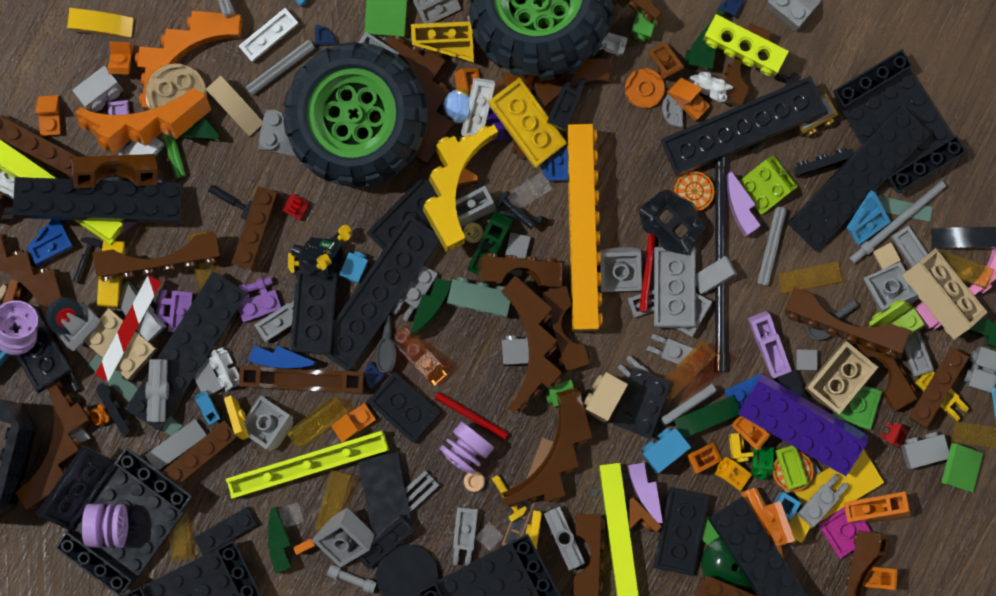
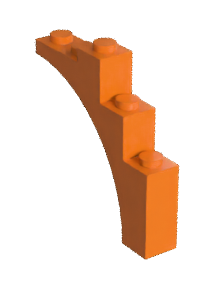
(203, 29)
(143, 127)

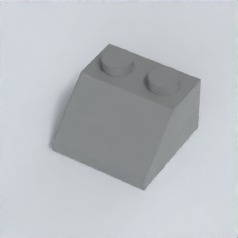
(792, 12)
(344, 537)

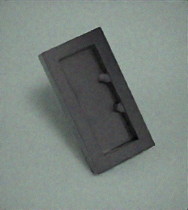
(792, 382)

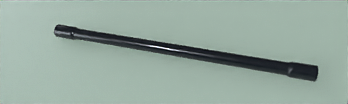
(720, 359)

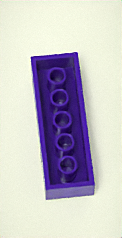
(803, 425)

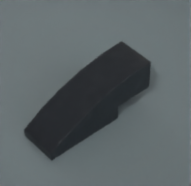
(963, 238)

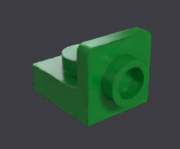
(762, 462)

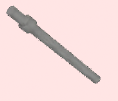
(868, 247)

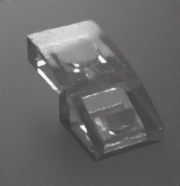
(529, 191)

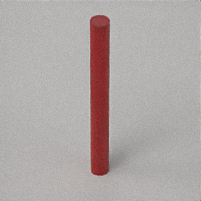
(647, 273)
(471, 415)

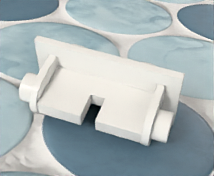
(614, 44)
(711, 86)
(219, 361)

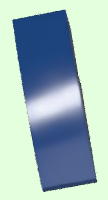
(279, 359)

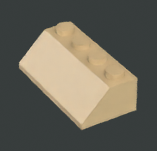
(944, 294)

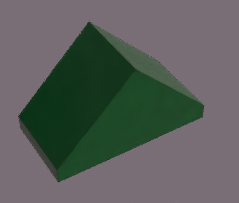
(201, 131)

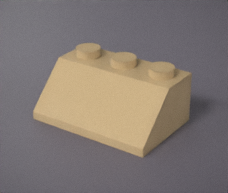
(840, 377)

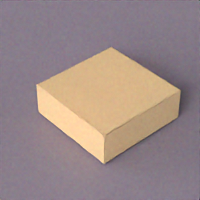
(886, 256)

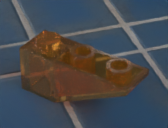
(419, 356)
(689, 367)

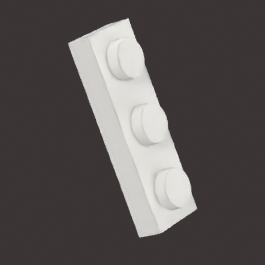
(268, 35)
(478, 107)

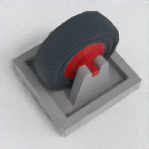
(71, 321)

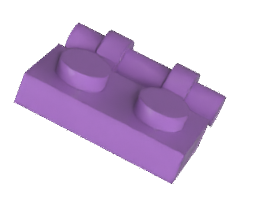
(179, 304)
(259, 305)

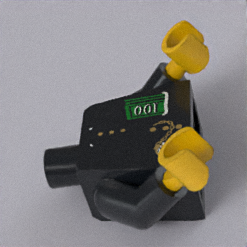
(320, 255)

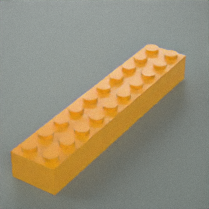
(582, 228)

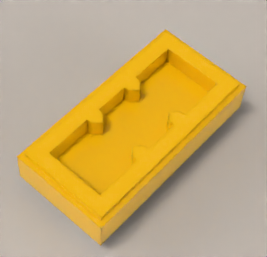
(236, 417)
(533, 529)

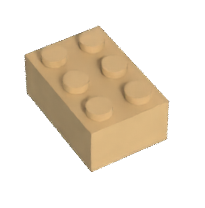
(137, 352)
(605, 396)

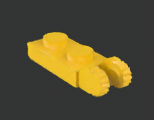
(951, 397)

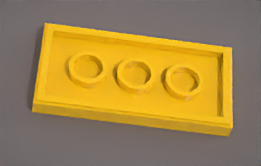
(526, 122)
(860, 480)

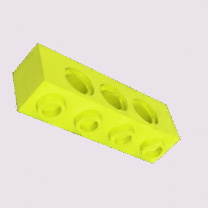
(739, 35)

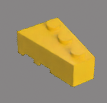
(445, 37)

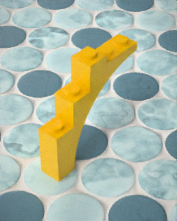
(442, 210)

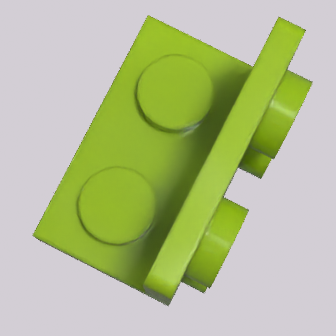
(768, 184)
(900, 314)

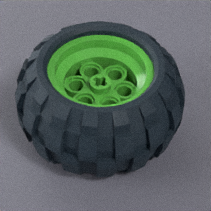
(537, 51)
(320, 87)

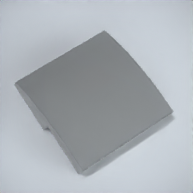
(434, 10)

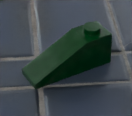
(701, 55)
(491, 239)

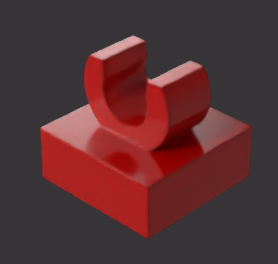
(296, 207)
(896, 434)

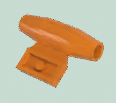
(771, 518)

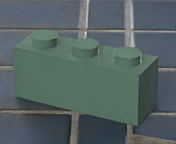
(478, 297)

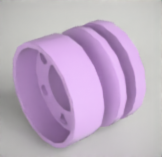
(18, 318)
(466, 448)
(105, 525)

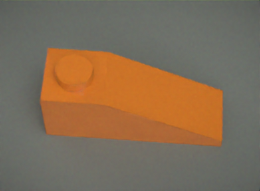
(878, 508)

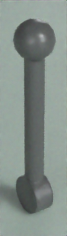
(594, 492)

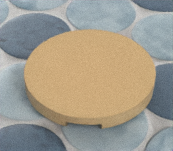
(172, 82)

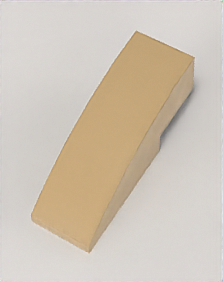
(234, 106)

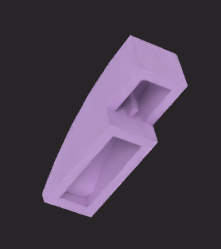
(740, 204)
(769, 344)
(645, 491)

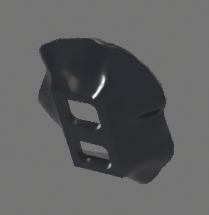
(682, 211)

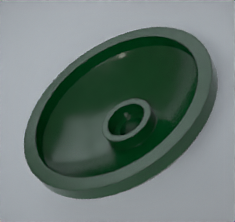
(717, 564)

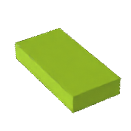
(791, 467)

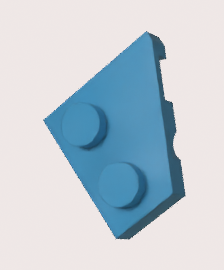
(868, 219)

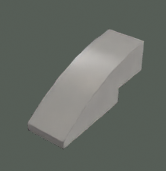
(150, 324)

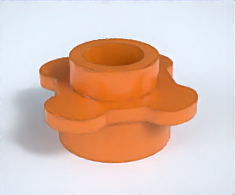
(99, 415)

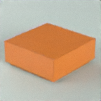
(304, 546)

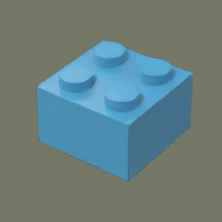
(665, 450)

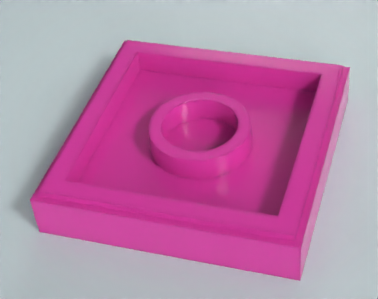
(840, 533)

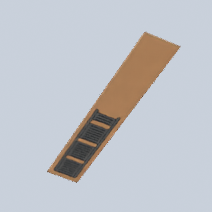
(517, 527)

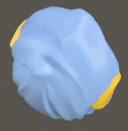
(457, 105)

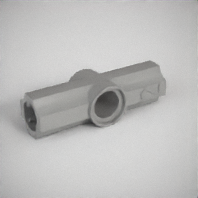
(157, 390)
(569, 551)

